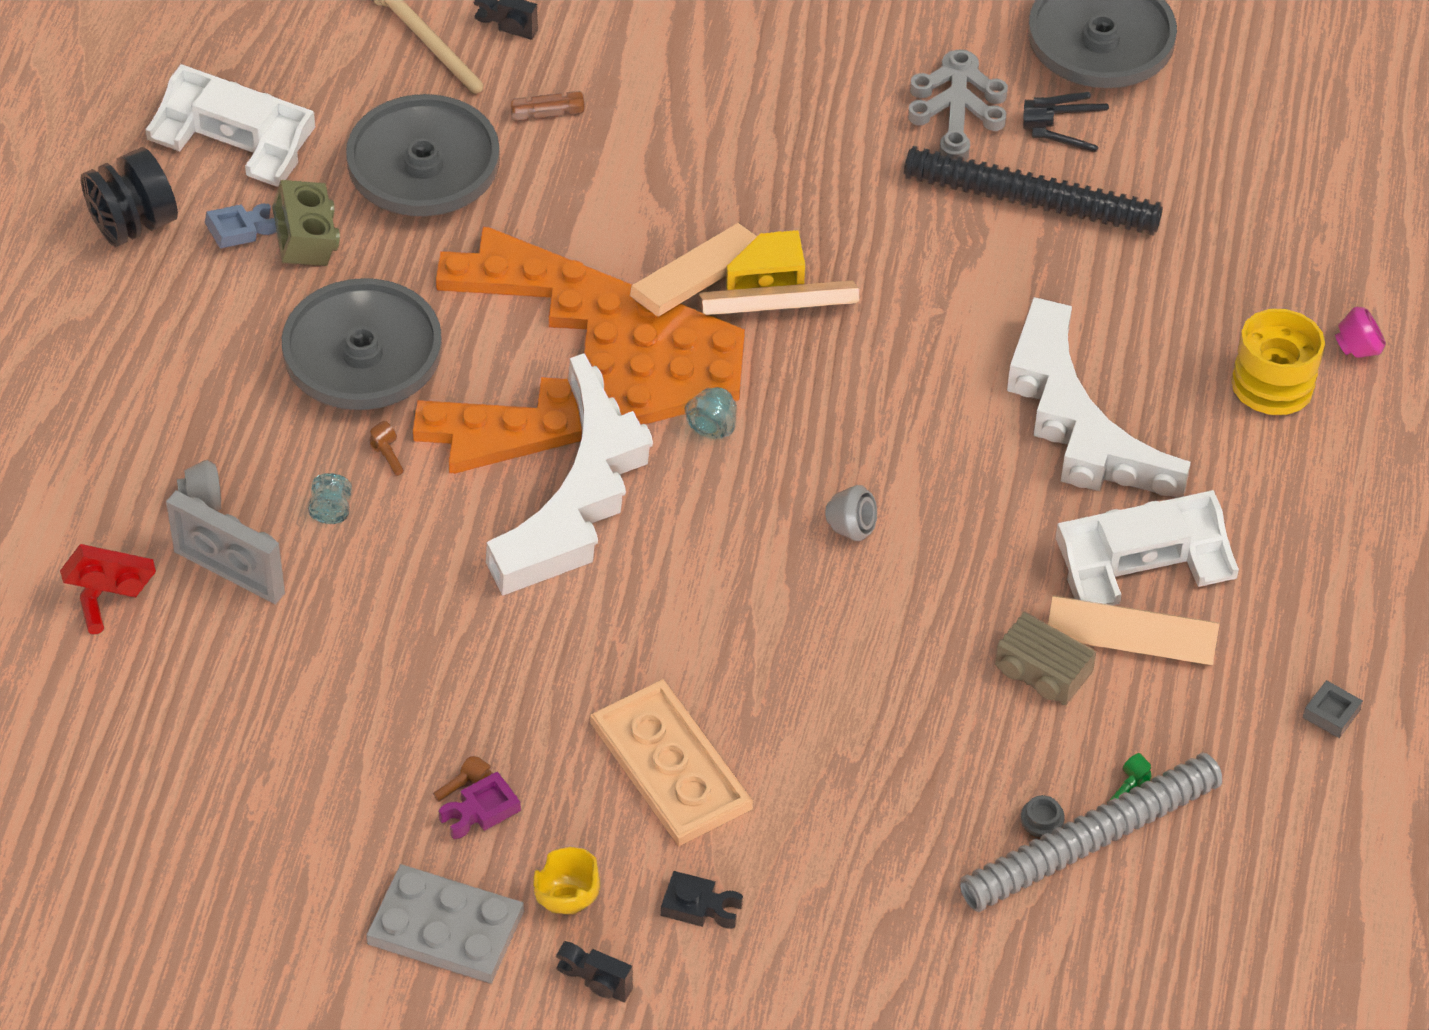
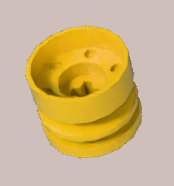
(1277, 361)

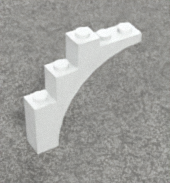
(1067, 415)
(562, 531)

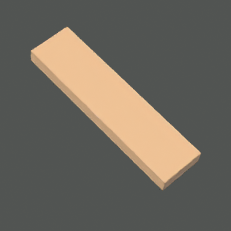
(691, 271)
(778, 297)
(1135, 630)

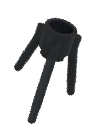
(1041, 111)

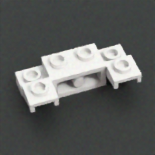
(234, 116)
(1146, 539)

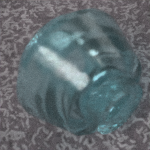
(712, 413)

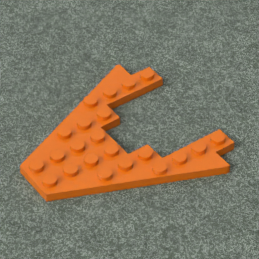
(644, 359)

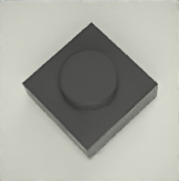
(1332, 709)

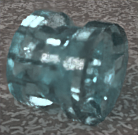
(330, 498)

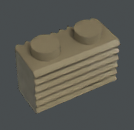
(1044, 658)

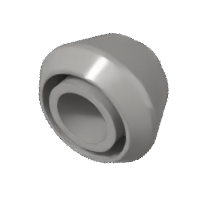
(203, 483)
(852, 513)

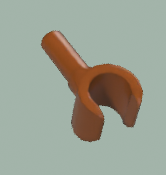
(381, 437)
(472, 770)

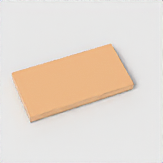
(671, 762)

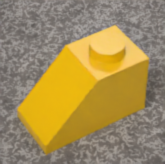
(768, 262)

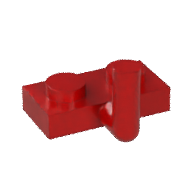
(104, 571)

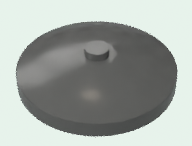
(1103, 39)
(423, 155)
(362, 344)

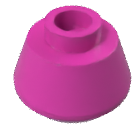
(1360, 334)

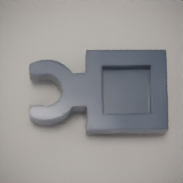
(235, 226)

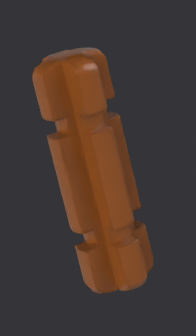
(547, 106)

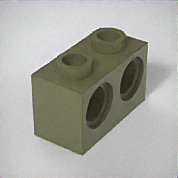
(305, 223)

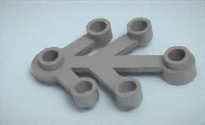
(959, 68)

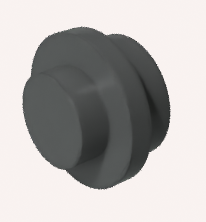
(1042, 815)

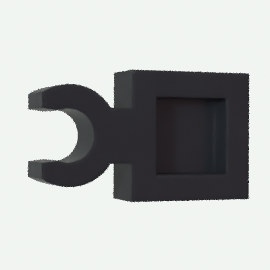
(513, 16)
(694, 899)
(601, 972)

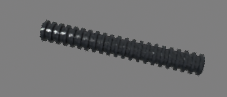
(1033, 190)

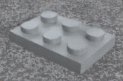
(226, 546)
(445, 923)

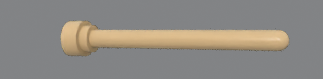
(434, 43)

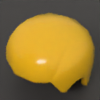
(567, 881)

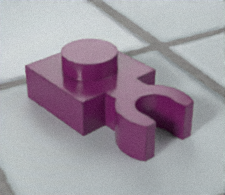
(482, 803)

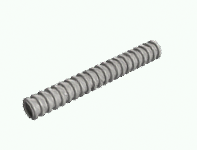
(1090, 832)

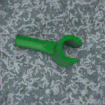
(1137, 770)

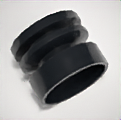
(129, 196)

